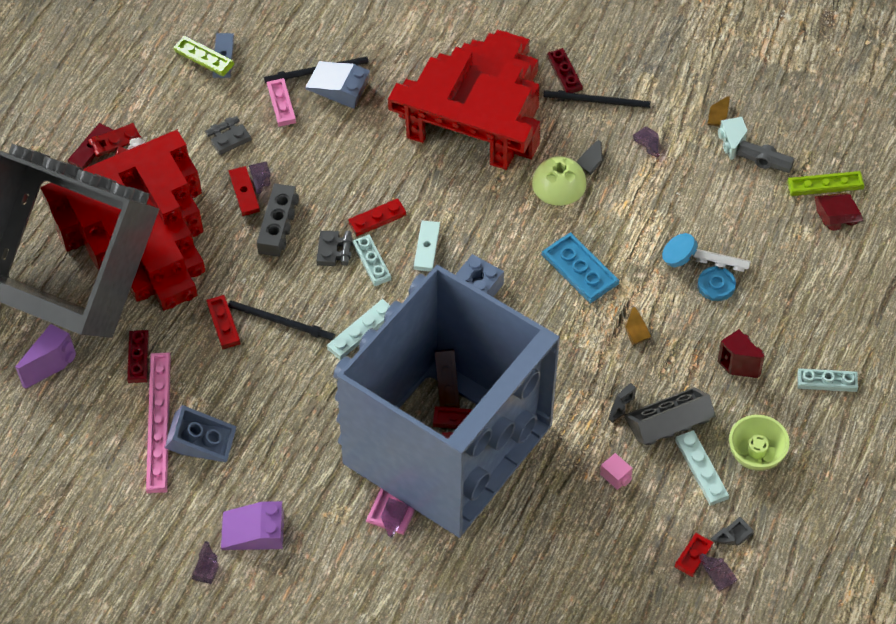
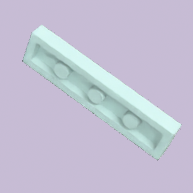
(351, 337)
(702, 468)

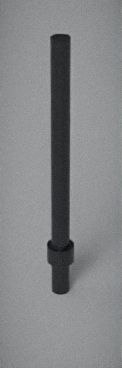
(308, 71)
(561, 95)
(315, 331)

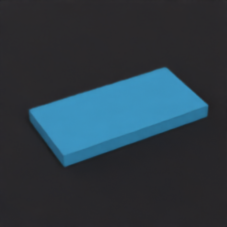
(580, 267)

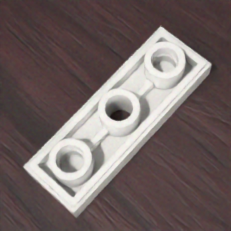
(722, 260)

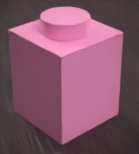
(616, 471)

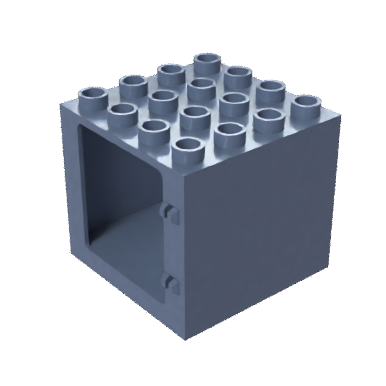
(501, 366)

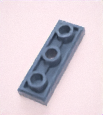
(224, 46)

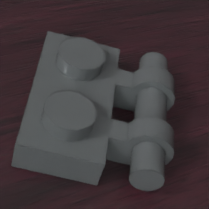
(230, 139)
(328, 248)

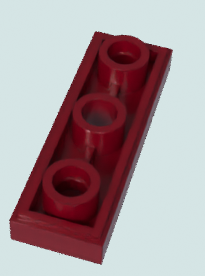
(564, 71)
(85, 153)
(138, 356)

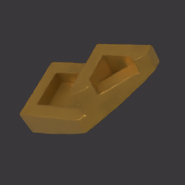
(718, 112)
(636, 327)

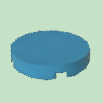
(679, 250)
(716, 283)

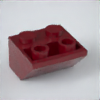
(740, 356)

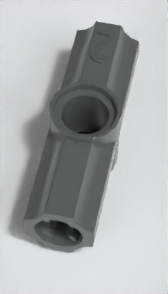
(765, 156)

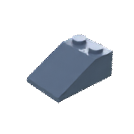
(339, 82)
(200, 435)

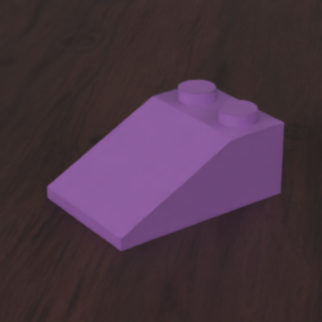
(46, 356)
(253, 527)

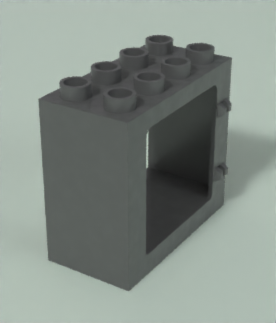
(22, 174)

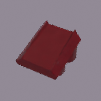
(837, 210)

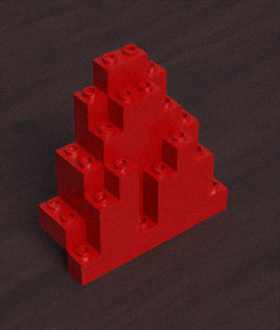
(477, 92)
(170, 254)

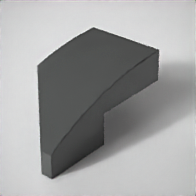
(591, 158)
(734, 534)

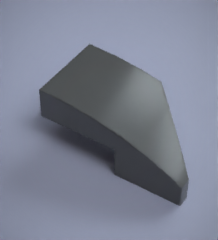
(619, 406)

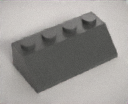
(670, 415)

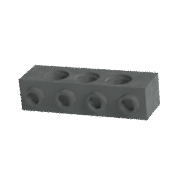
(277, 220)

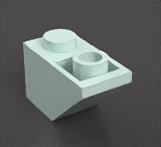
(732, 133)

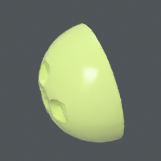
(559, 181)
(758, 442)

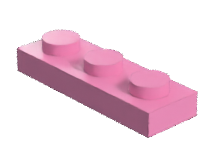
(281, 102)

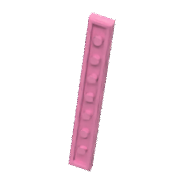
(158, 423)

